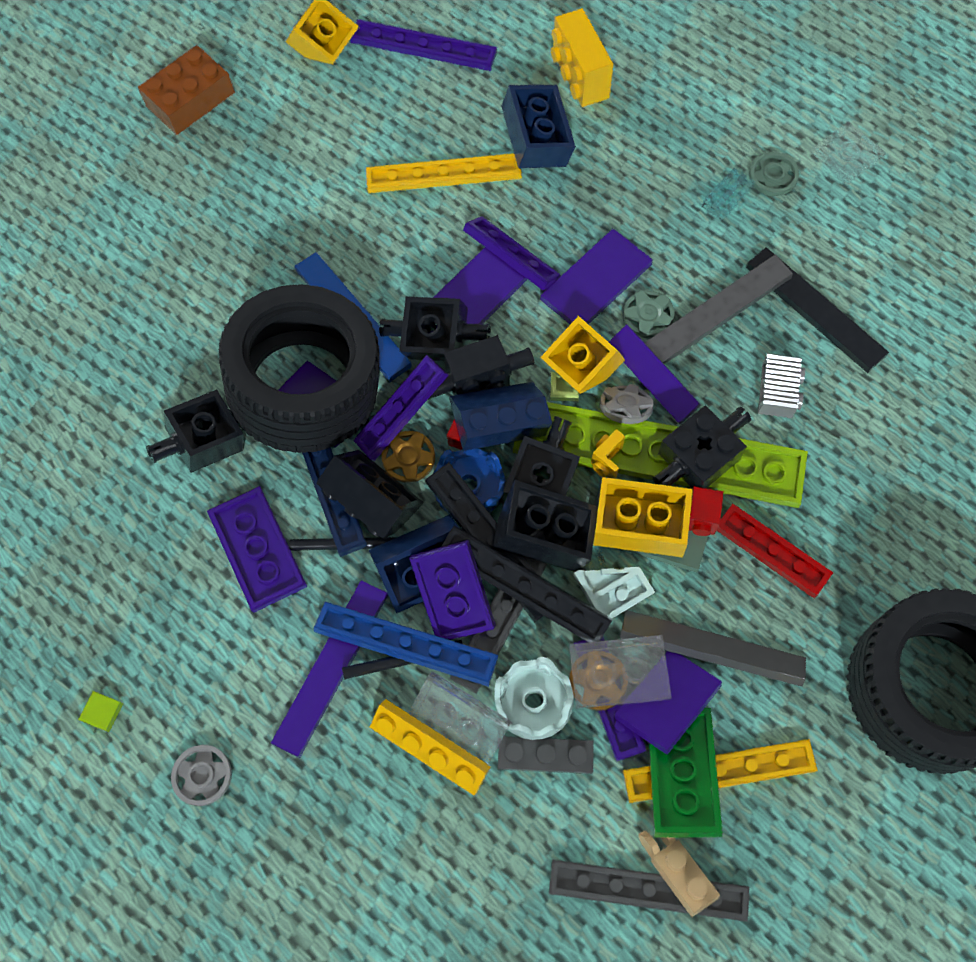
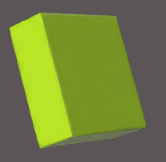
(100, 711)

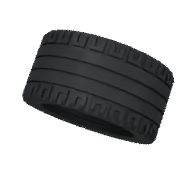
(290, 318)
(878, 689)

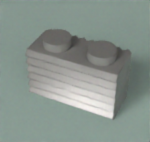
(780, 385)

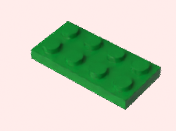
(687, 784)

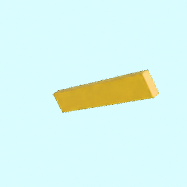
(442, 173)
(738, 767)

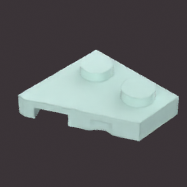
(614, 589)

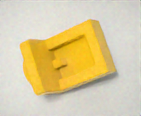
(606, 449)

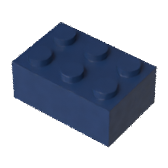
(537, 126)

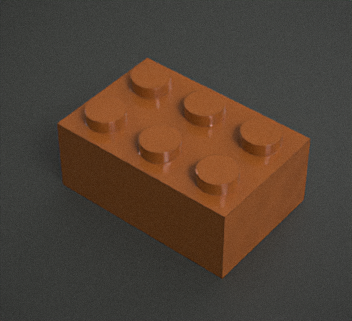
(186, 89)

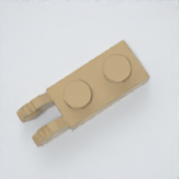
(680, 873)

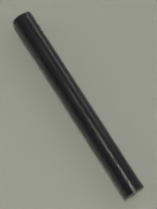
(329, 544)
(374, 666)

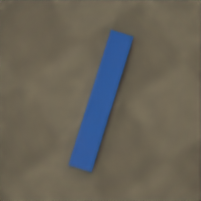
(318, 273)
(406, 643)

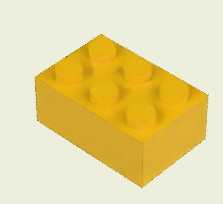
(581, 57)
(643, 517)

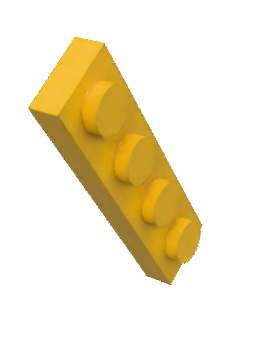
(430, 747)

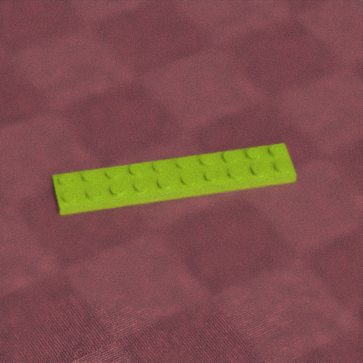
(763, 473)

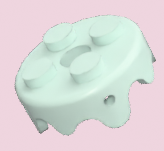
(530, 678)

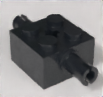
(426, 315)
(481, 367)
(199, 432)
(718, 443)
(548, 453)

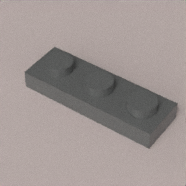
(546, 755)

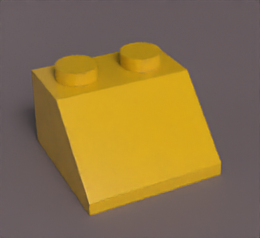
(322, 32)
(582, 356)

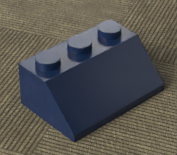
(500, 415)
(395, 566)

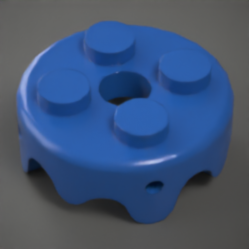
(482, 468)

